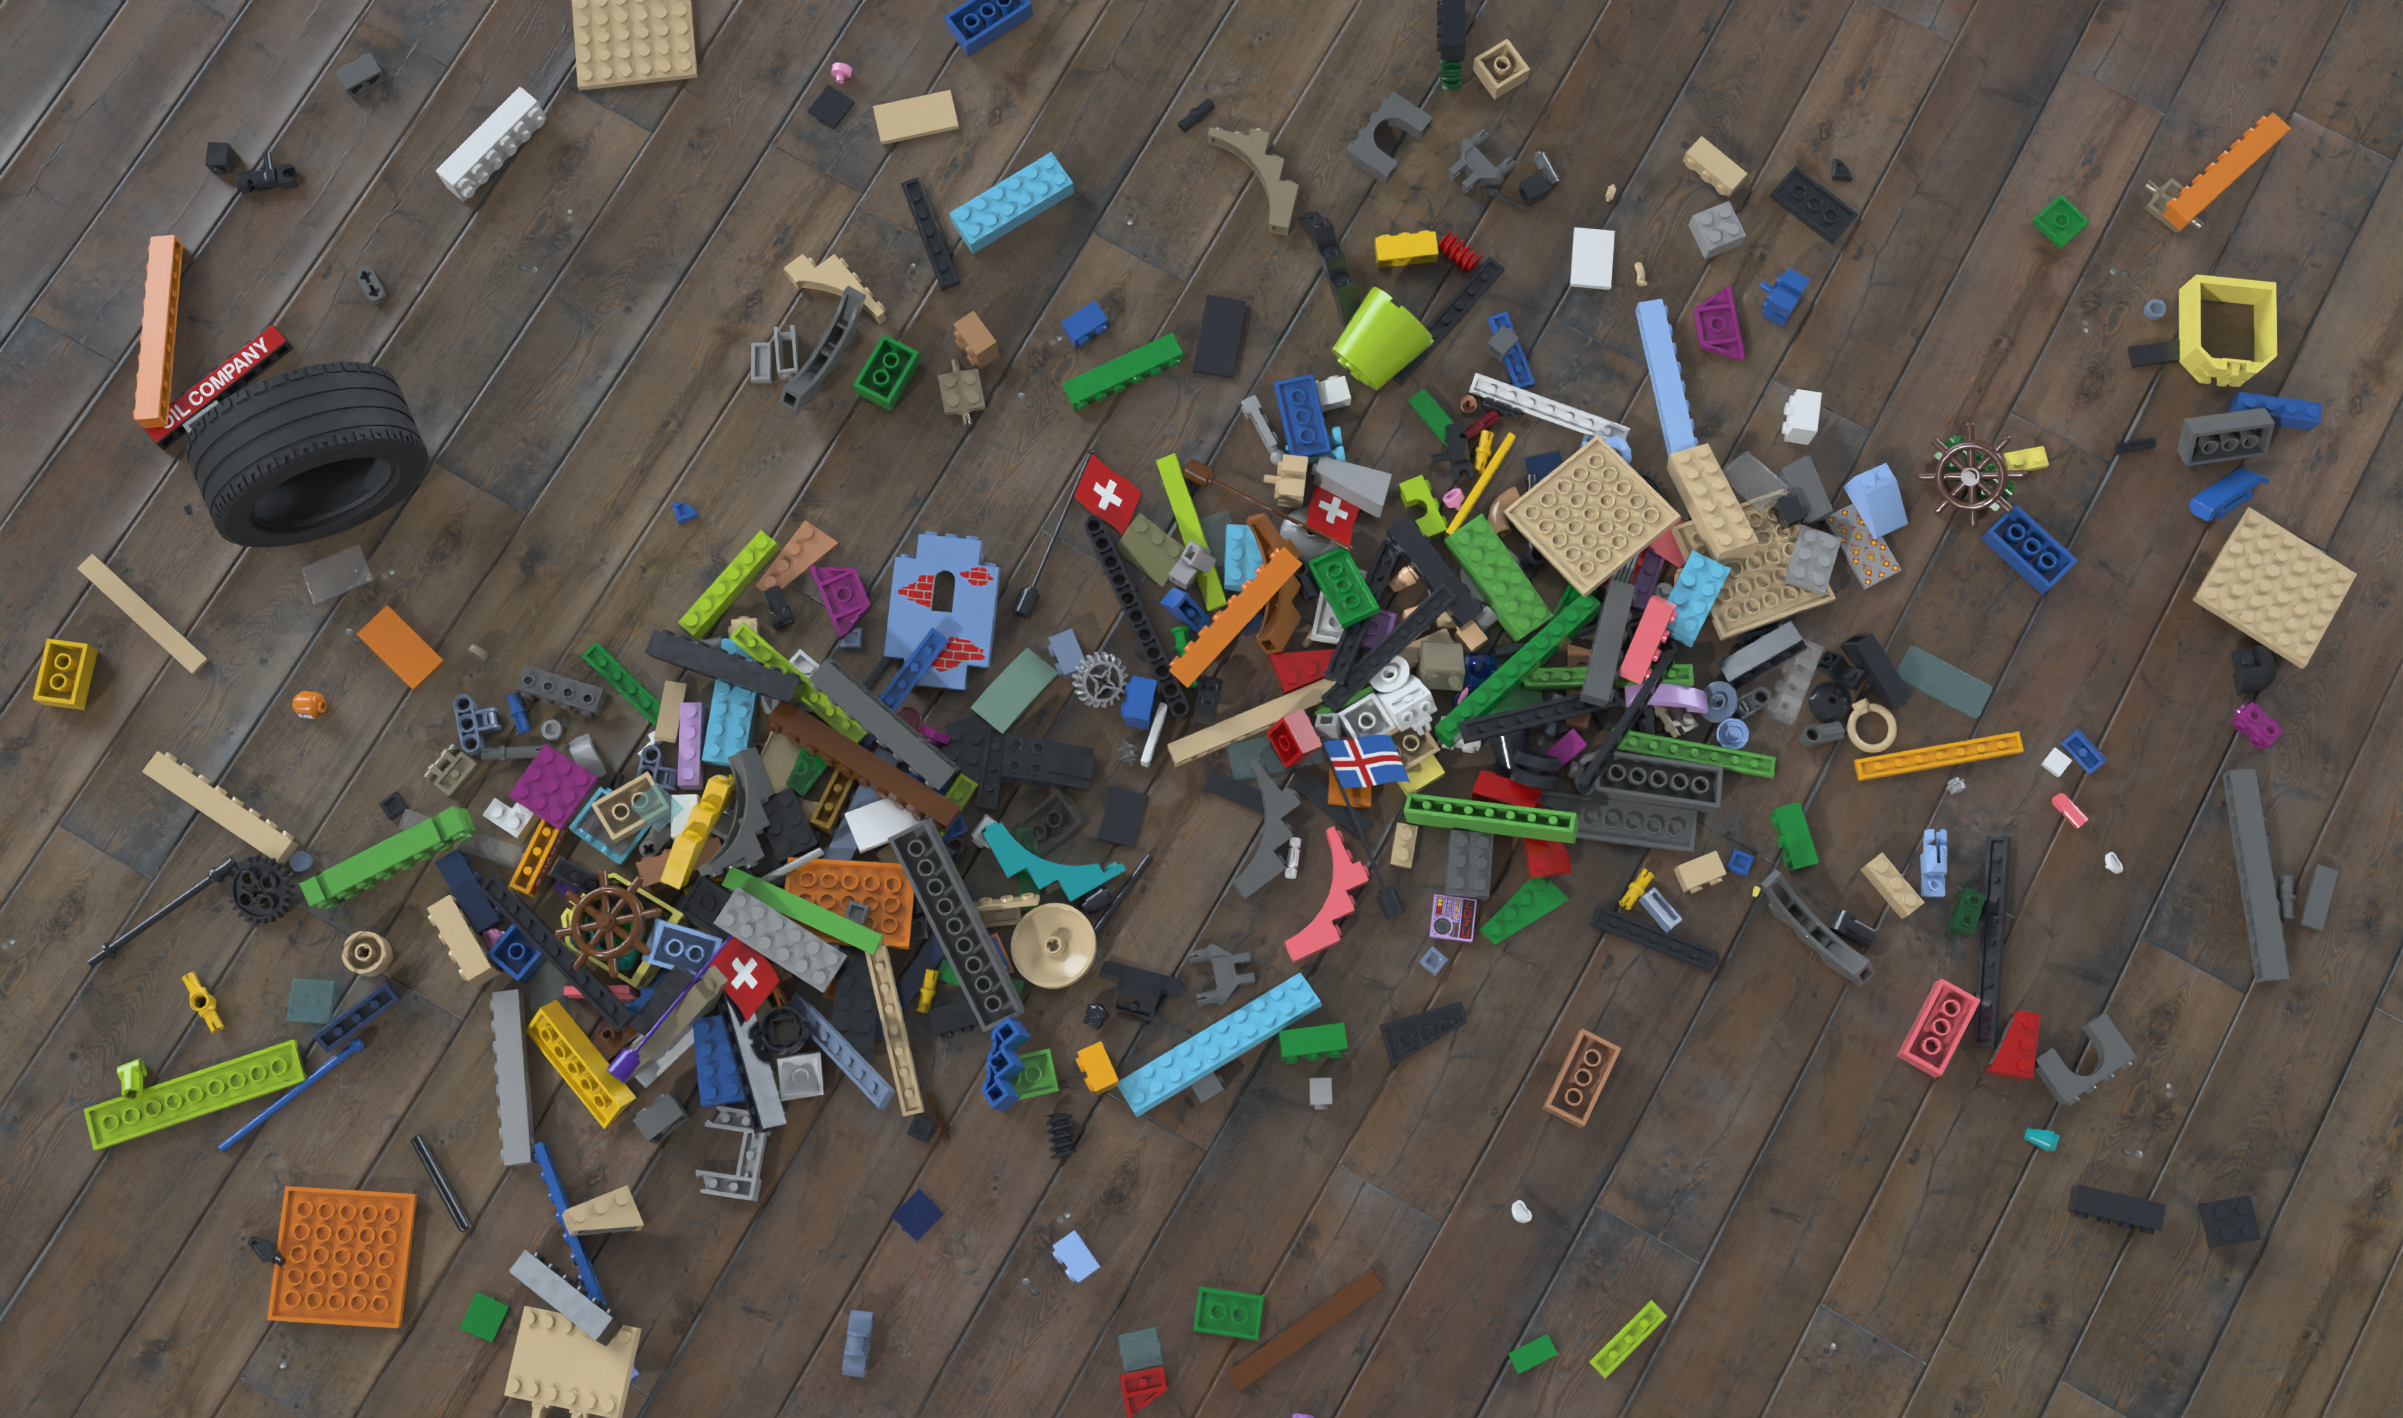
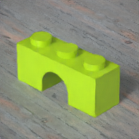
(1417, 492)

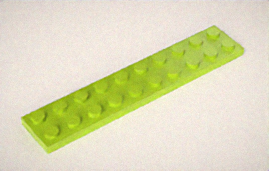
(195, 1095)

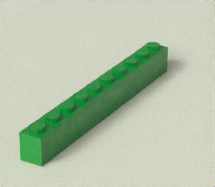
(1519, 667)

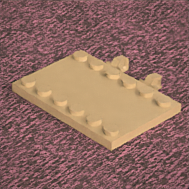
(568, 1368)

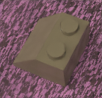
(1441, 665)

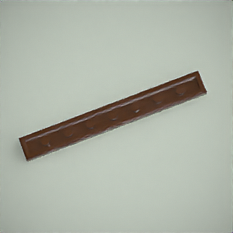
(1305, 1330)

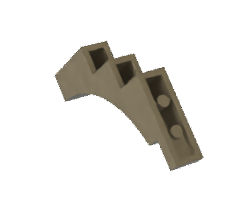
(694, 1006)

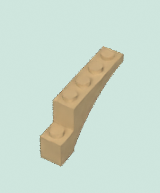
(833, 278)

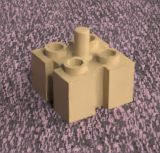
(1289, 481)

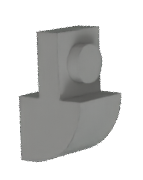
(1183, 574)

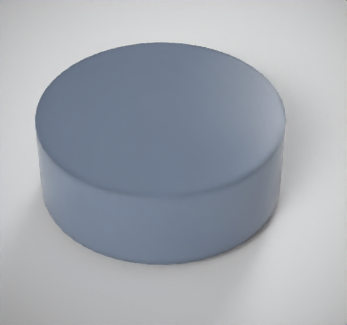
(2155, 309)
(301, 862)

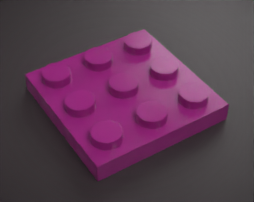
(553, 787)

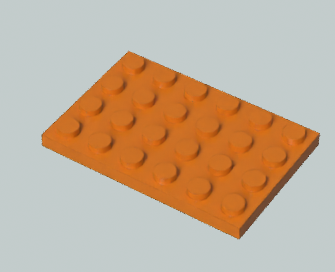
(870, 883)

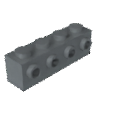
(562, 691)

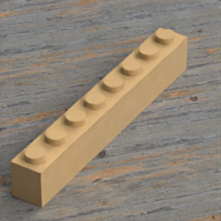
(221, 808)

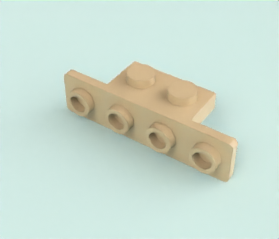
(1004, 910)

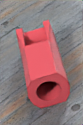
(2069, 810)

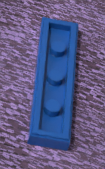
(1515, 361)

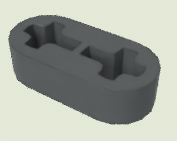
(375, 283)

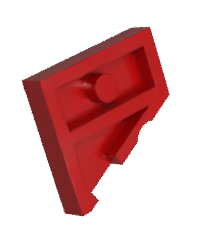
(1141, 1388)

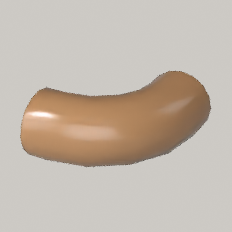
(1496, 517)

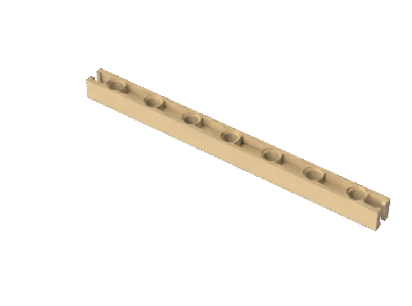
(1270, 713)

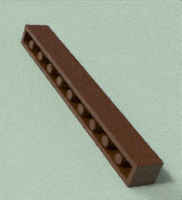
(863, 766)

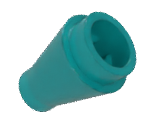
(2042, 1138)

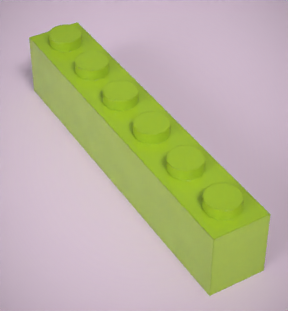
(729, 585)

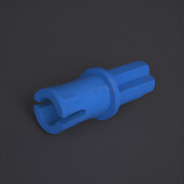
(518, 713)

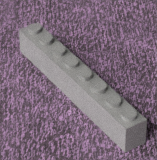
(513, 1078)

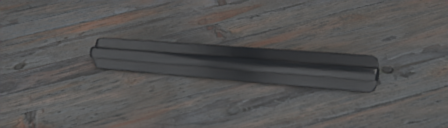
(440, 1183)

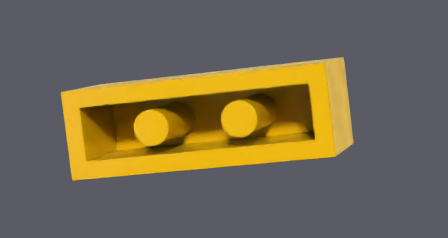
(1406, 249)

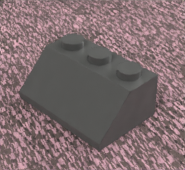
(1806, 484)

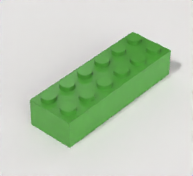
(1498, 578)

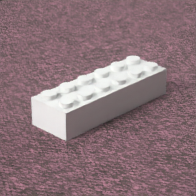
(491, 144)

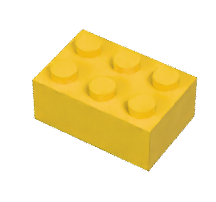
(65, 674)

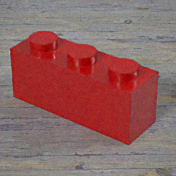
(1502, 790)

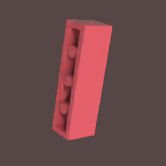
(1647, 640)

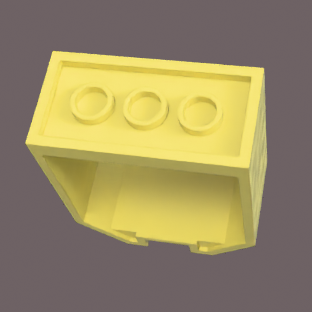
(2231, 290)
(646, 972)

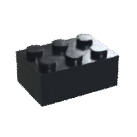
(789, 827)

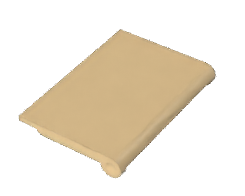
(778, 759)

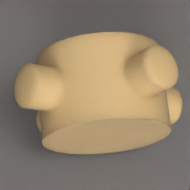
(1610, 192)

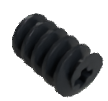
(1061, 1135)

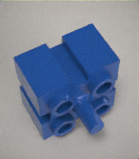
(1783, 296)

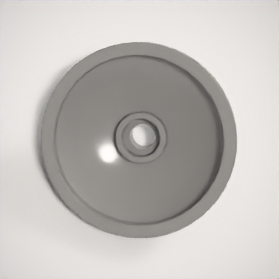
(1308, 545)

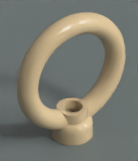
(1861, 708)

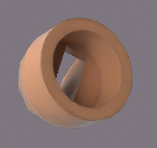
(1472, 404)

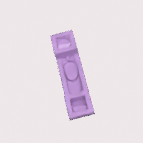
(1672, 695)

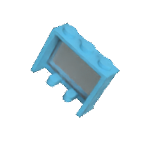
(590, 829)

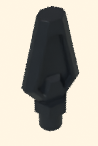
(266, 1251)

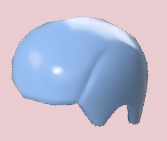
(1732, 733)

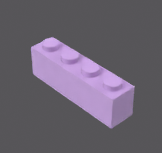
(691, 746)

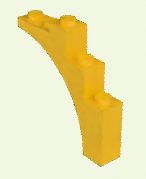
(702, 819)

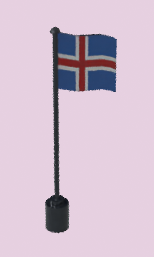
(1367, 763)

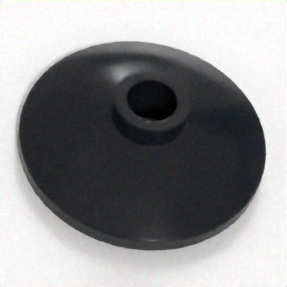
(1823, 709)

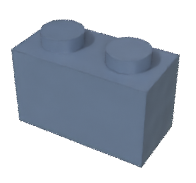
(1067, 652)

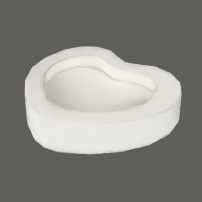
(2113, 863)
(1520, 1212)

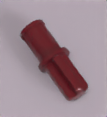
(1480, 425)

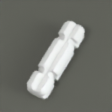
(1293, 858)

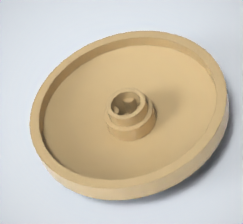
(1053, 946)

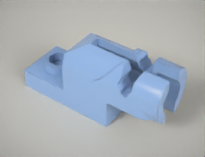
(1933, 864)

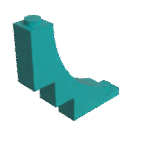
(1072, 879)

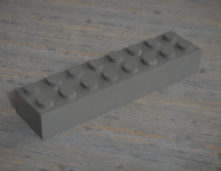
(883, 723)

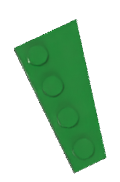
(805, 770)
(1528, 904)

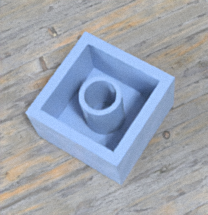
(1076, 1257)

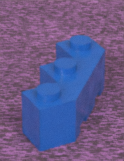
(1004, 1064)

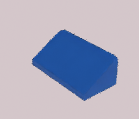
(2084, 751)

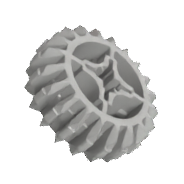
(1097, 687)

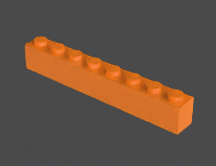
(2226, 171)
(1235, 617)

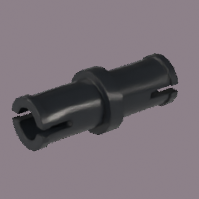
(1196, 115)

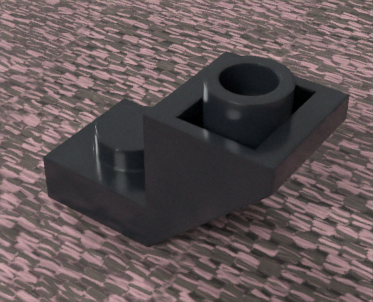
(1838, 670)

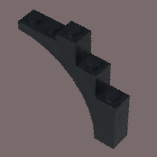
(1332, 258)

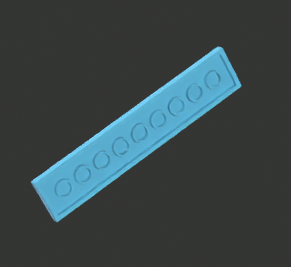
(1218, 1044)

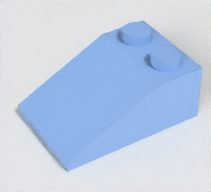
(1878, 500)

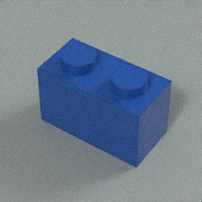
(1085, 324)

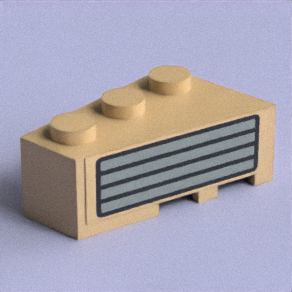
(604, 1214)

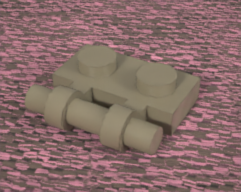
(1676, 720)
(455, 774)

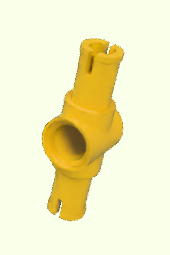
(196, 994)

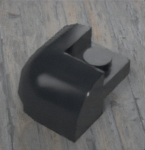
(2253, 669)

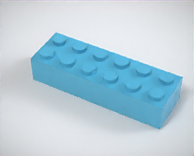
(1012, 202)
(730, 717)

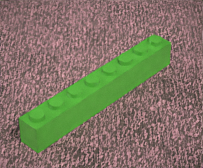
(1491, 818)

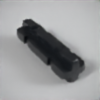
(1502, 408)
(2135, 445)

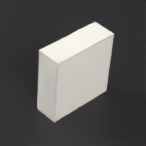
(2056, 762)

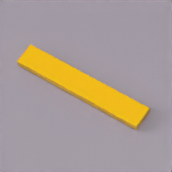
(1481, 484)

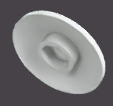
(1398, 669)

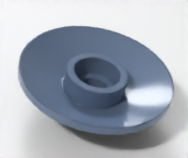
(1716, 693)

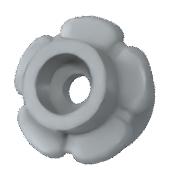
(1956, 786)

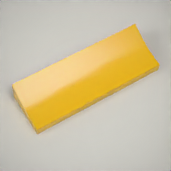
(579, 1063)

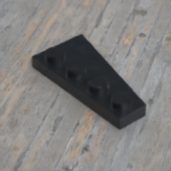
(1417, 1031)

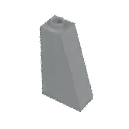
(1353, 483)

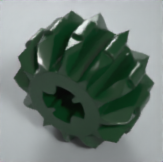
(1450, 75)

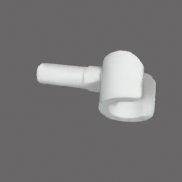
(652, 742)

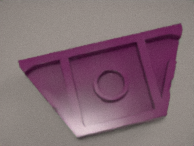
(1718, 326)
(842, 596)

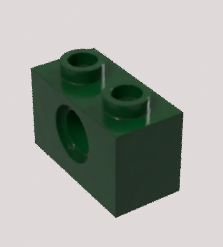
(1966, 912)

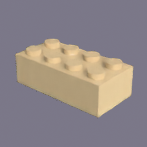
(465, 944)

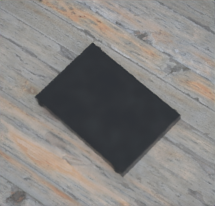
(1122, 817)

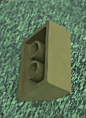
(1150, 550)

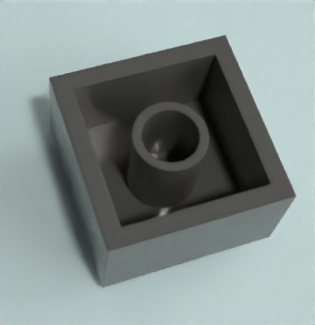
(661, 1118)

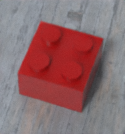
(1294, 739)

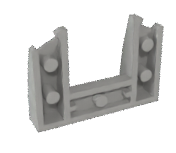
(746, 1182)

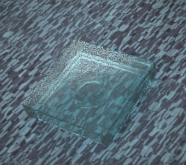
(311, 1001)

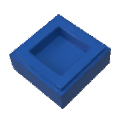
(1740, 862)

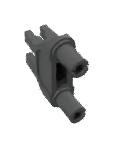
(1477, 166)
(1224, 973)

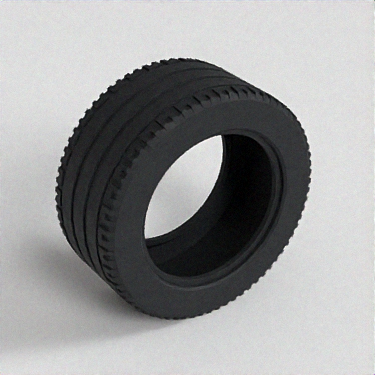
(306, 454)

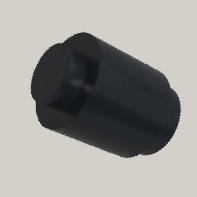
(1096, 900)

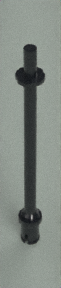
(215, 875)

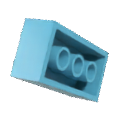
(1695, 595)

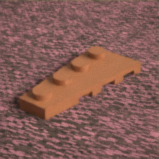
(798, 555)
(1577, 658)

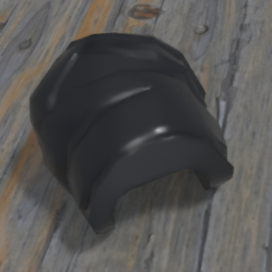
(1095, 1015)

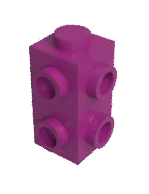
(2256, 725)

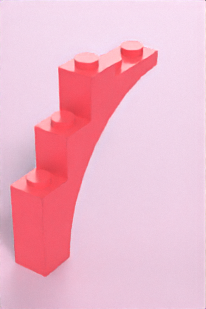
(1346, 877)

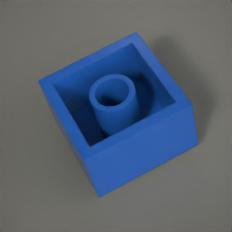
(1140, 703)
(517, 955)

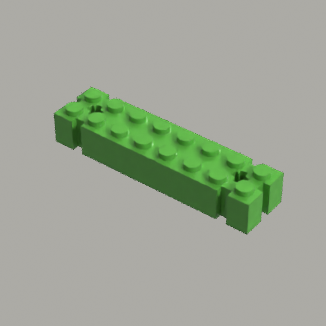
(388, 858)

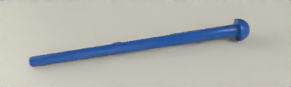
(355, 1045)

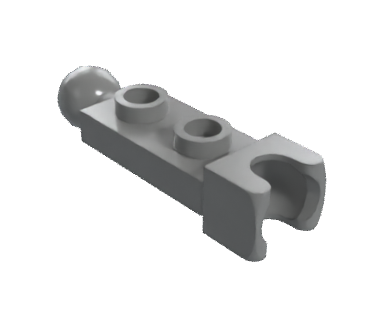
(1252, 410)

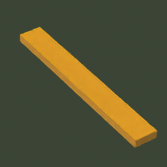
(1938, 756)

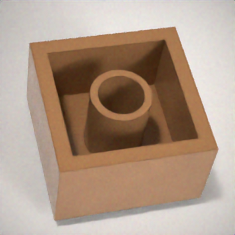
(976, 340)

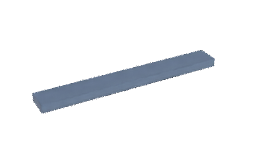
(844, 1054)

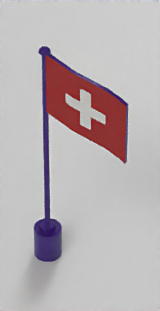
(748, 985)

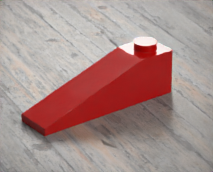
(1545, 857)

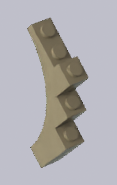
(1269, 169)

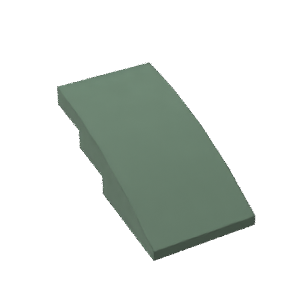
(1014, 690)

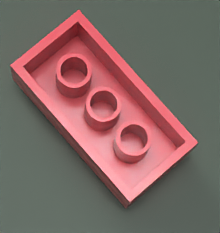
(1938, 1028)

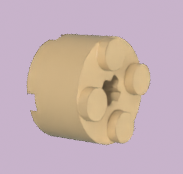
(355, 953)

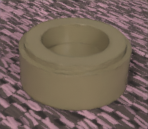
(478, 652)

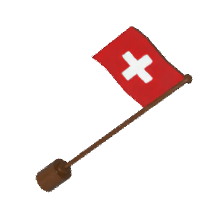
(1327, 513)

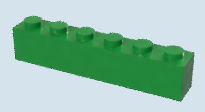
(1122, 372)

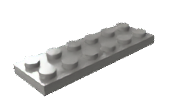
(780, 939)

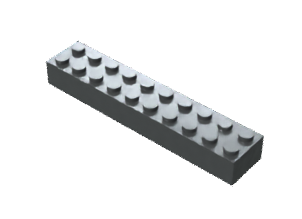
(957, 924)

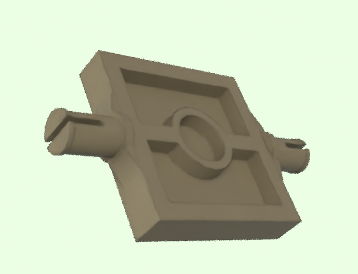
(2162, 197)
(961, 392)

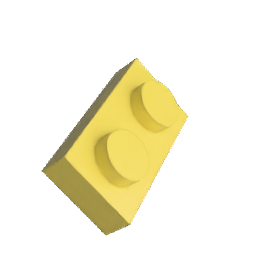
(2027, 459)

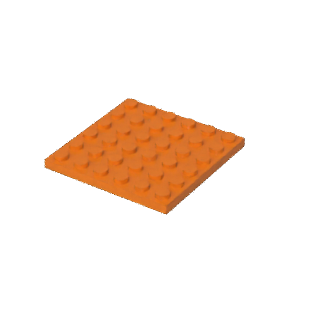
(343, 1257)

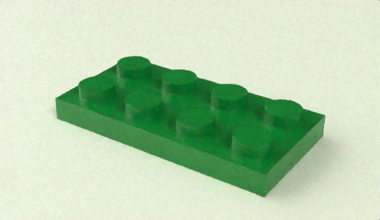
(1343, 587)

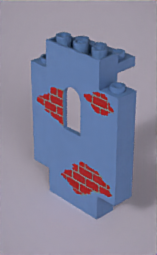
(973, 609)

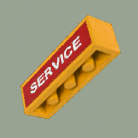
(537, 858)

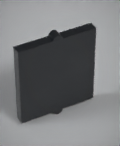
(830, 106)

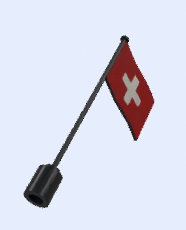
(1104, 496)

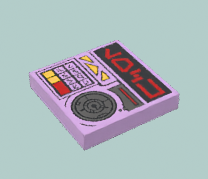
(1453, 918)

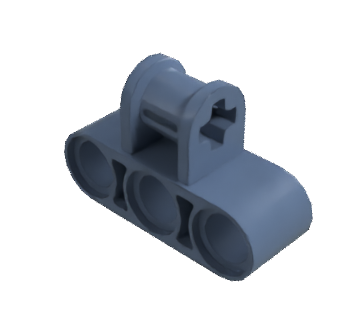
(483, 720)
(662, 775)
(857, 1343)

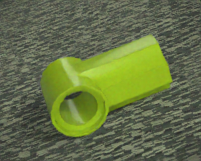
(132, 1077)

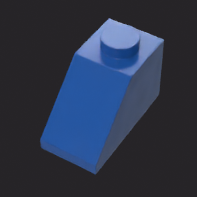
(1184, 609)

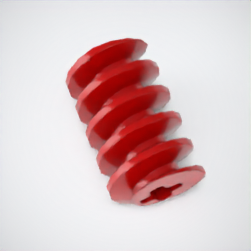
(1458, 253)

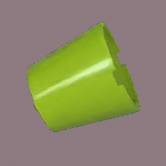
(1380, 340)

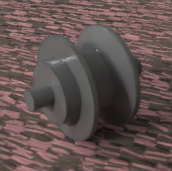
(1128, 753)

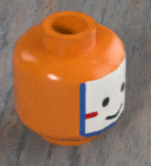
(309, 704)

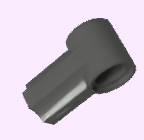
(1822, 734)

